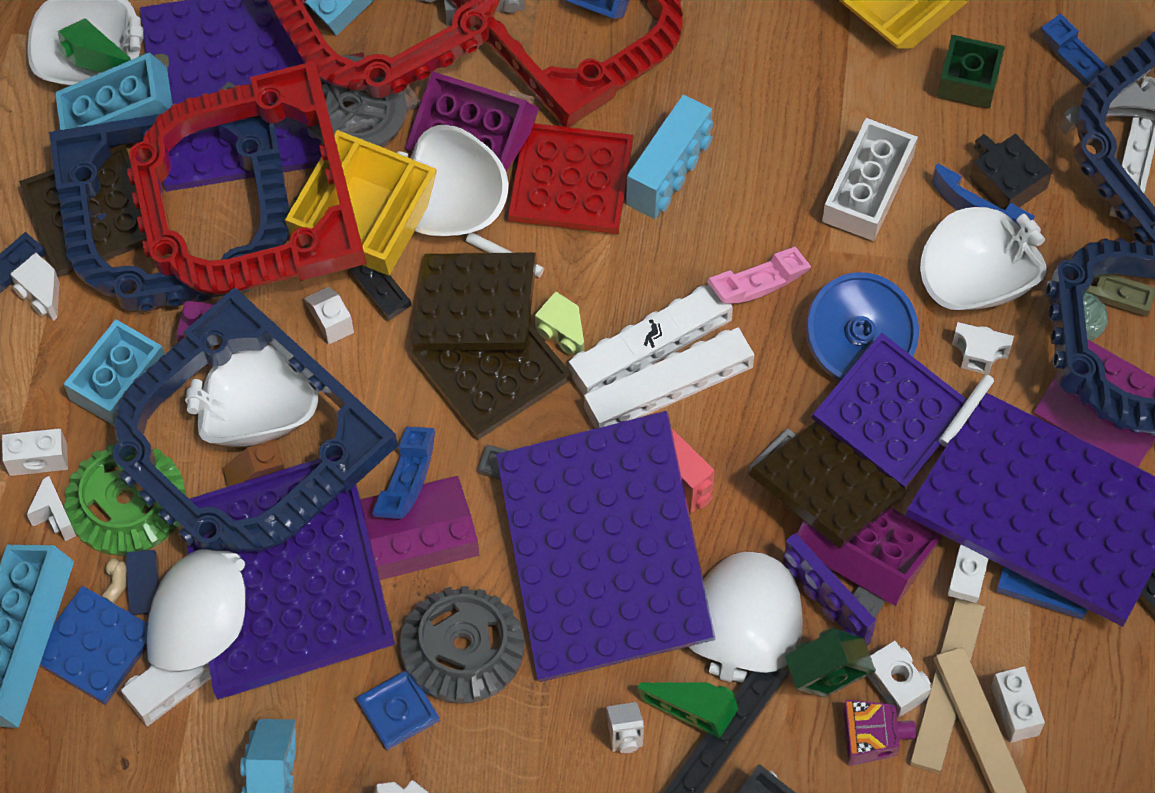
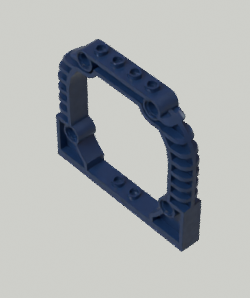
(83, 151)
(1103, 168)
(243, 327)
(1078, 367)

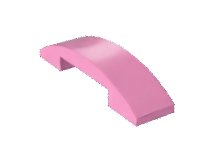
(760, 280)

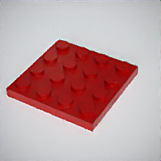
(571, 178)

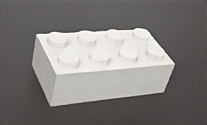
(869, 179)

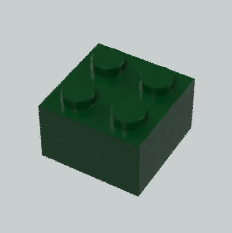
(970, 71)
(829, 662)

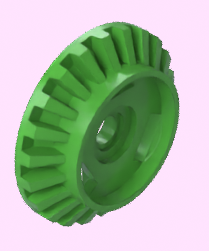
(129, 525)

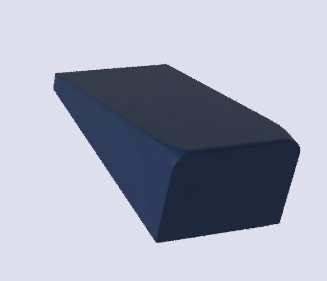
(142, 580)

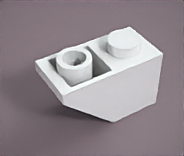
(39, 284)
(625, 727)

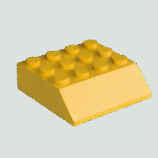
(904, 21)
(385, 193)

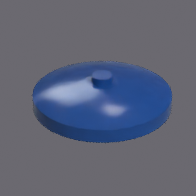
(852, 314)

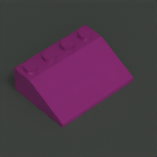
(488, 115)
(1079, 420)
(430, 535)
(881, 557)

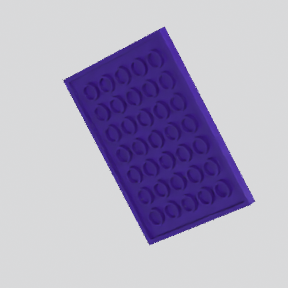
(206, 49)
(1044, 507)
(604, 547)
(305, 599)

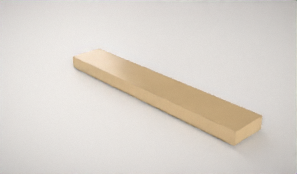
(940, 711)
(978, 722)

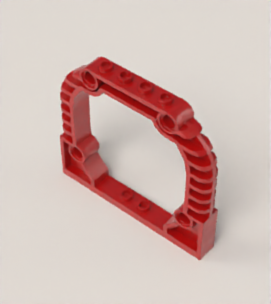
(398, 71)
(567, 90)
(333, 239)

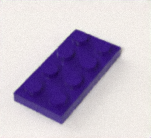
(827, 590)

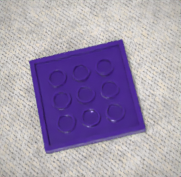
(890, 410)

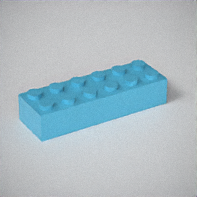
(30, 597)

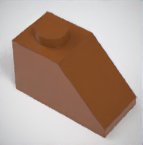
(254, 463)

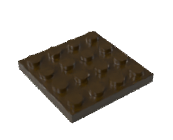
(112, 236)
(474, 301)
(494, 384)
(828, 484)

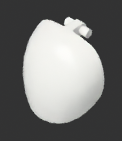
(112, 17)
(468, 182)
(982, 259)
(251, 399)
(196, 610)
(752, 615)

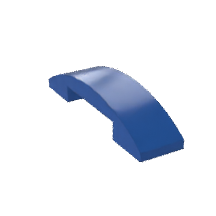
(1071, 50)
(949, 187)
(409, 474)

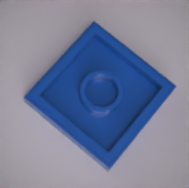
(397, 710)

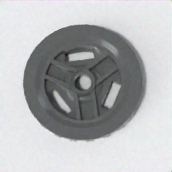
(381, 132)
(485, 670)

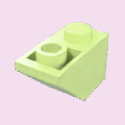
(561, 322)

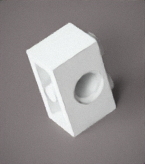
(35, 452)
(904, 694)
(1017, 704)

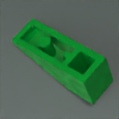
(89, 47)
(693, 702)

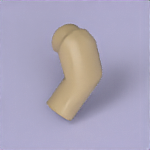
(119, 580)

